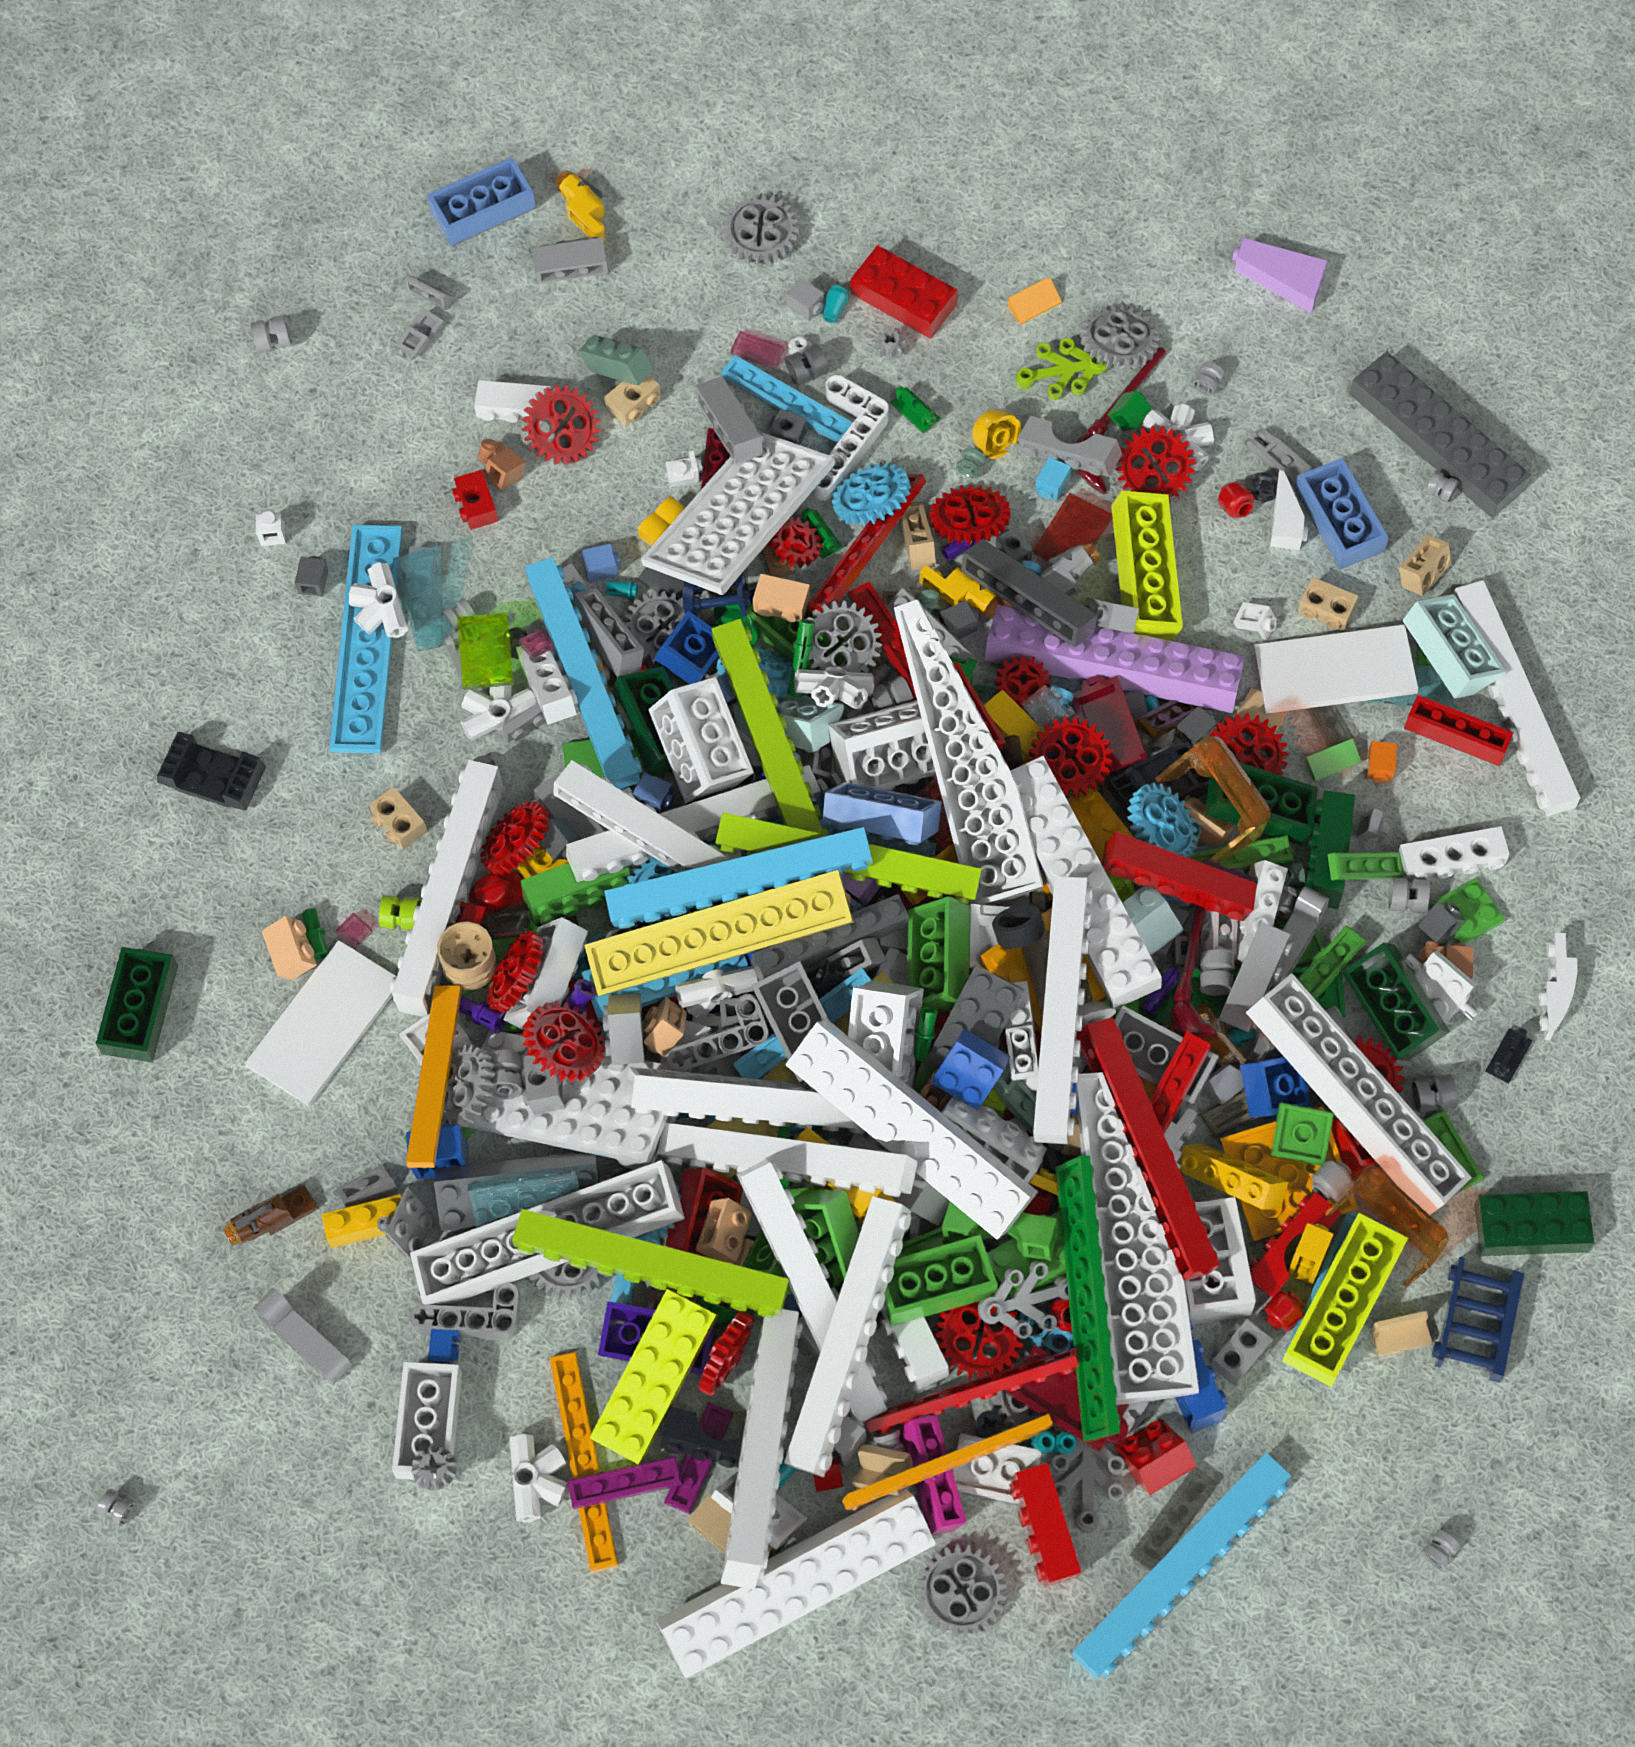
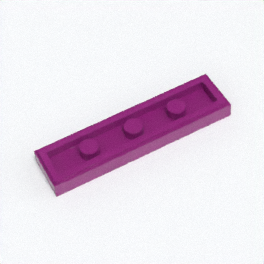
(692, 1471)
(624, 1482)

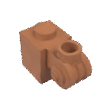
(502, 465)
(1456, 953)

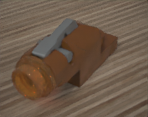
(269, 1216)

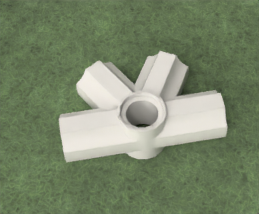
(1181, 422)
(372, 600)
(834, 684)
(486, 707)
(705, 993)
(541, 1468)

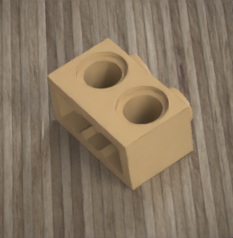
(1425, 565)
(1330, 599)
(401, 816)

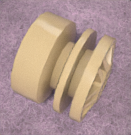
(464, 943)

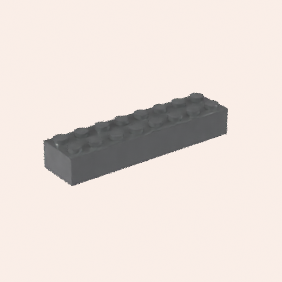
(1439, 434)

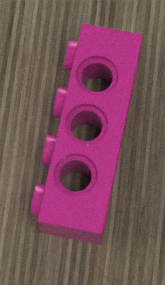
(938, 1493)

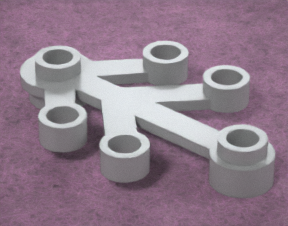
(1023, 1300)
(1088, 1473)

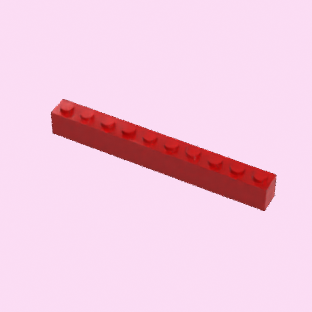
(1174, 1207)

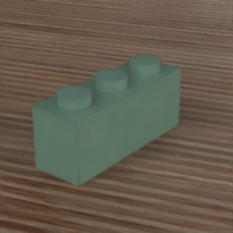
(616, 359)

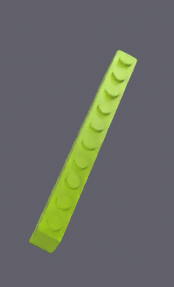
(766, 727)
(888, 865)
(650, 1263)

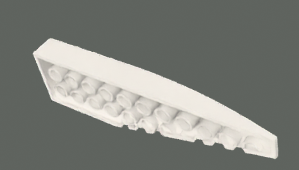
(972, 774)
(1142, 1281)

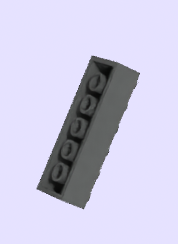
(453, 1181)

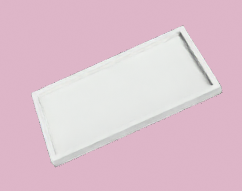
(1335, 669)
(322, 1023)

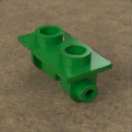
(914, 409)
(828, 540)

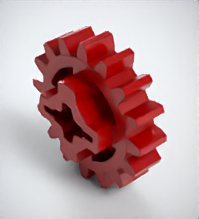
(796, 543)
(1013, 683)

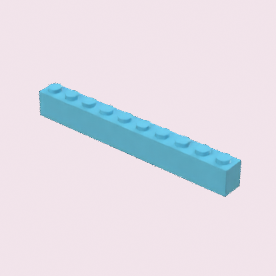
(580, 667)
(737, 878)
(1181, 1566)

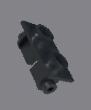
(826, 979)
(1509, 1054)

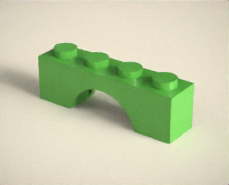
(1033, 1232)

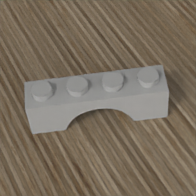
(1094, 455)
(1227, 1077)

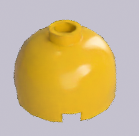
(995, 429)

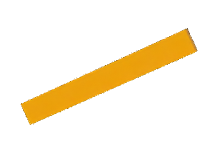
(434, 1077)
(582, 1457)
(946, 1462)

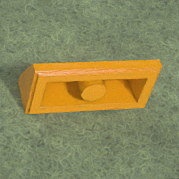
(1034, 300)

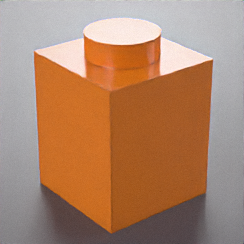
(1381, 761)

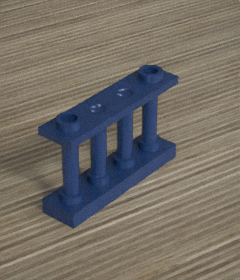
(695, 604)
(1505, 1312)

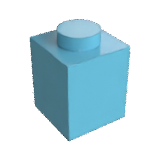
(1052, 479)

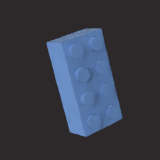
(481, 201)
(1341, 513)
(881, 812)

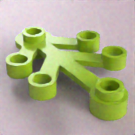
(1064, 369)

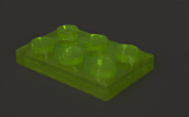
(485, 651)

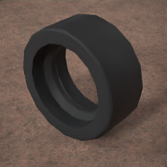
(1018, 926)

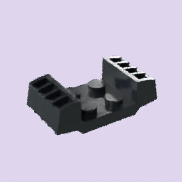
(1147, 770)
(210, 773)

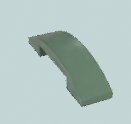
(1019, 1101)

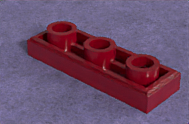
(714, 451)

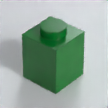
(1130, 410)

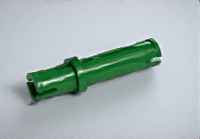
(805, 630)

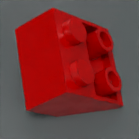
(1156, 1456)

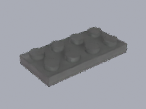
(981, 1009)

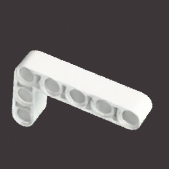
(853, 437)

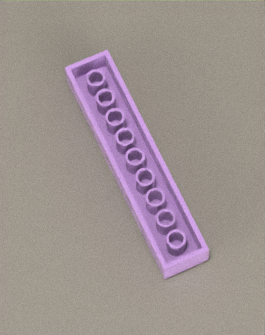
(1140, 661)

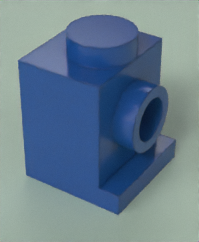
(443, 1347)

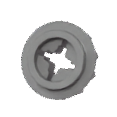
(444, 1475)

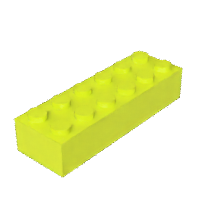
(1147, 562)
(1344, 1300)
(654, 1376)

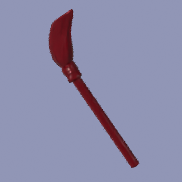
(1100, 425)
(1183, 1013)

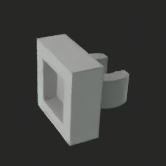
(1372, 825)

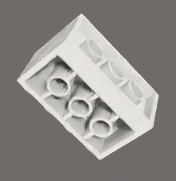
(700, 739)
(882, 748)
(885, 1024)
(998, 1137)
(1228, 1289)

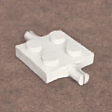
(1444, 985)

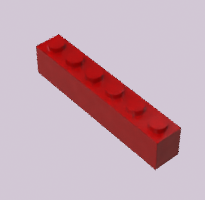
(1178, 876)

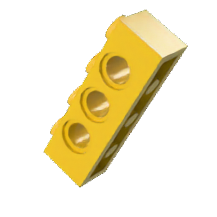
(1232, 1176)

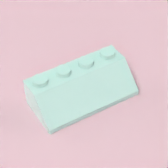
(1453, 645)
(804, 720)
(1152, 918)

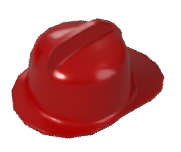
(497, 891)

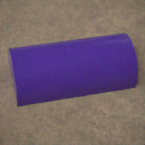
(625, 1327)

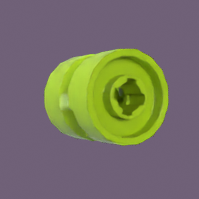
(388, 912)

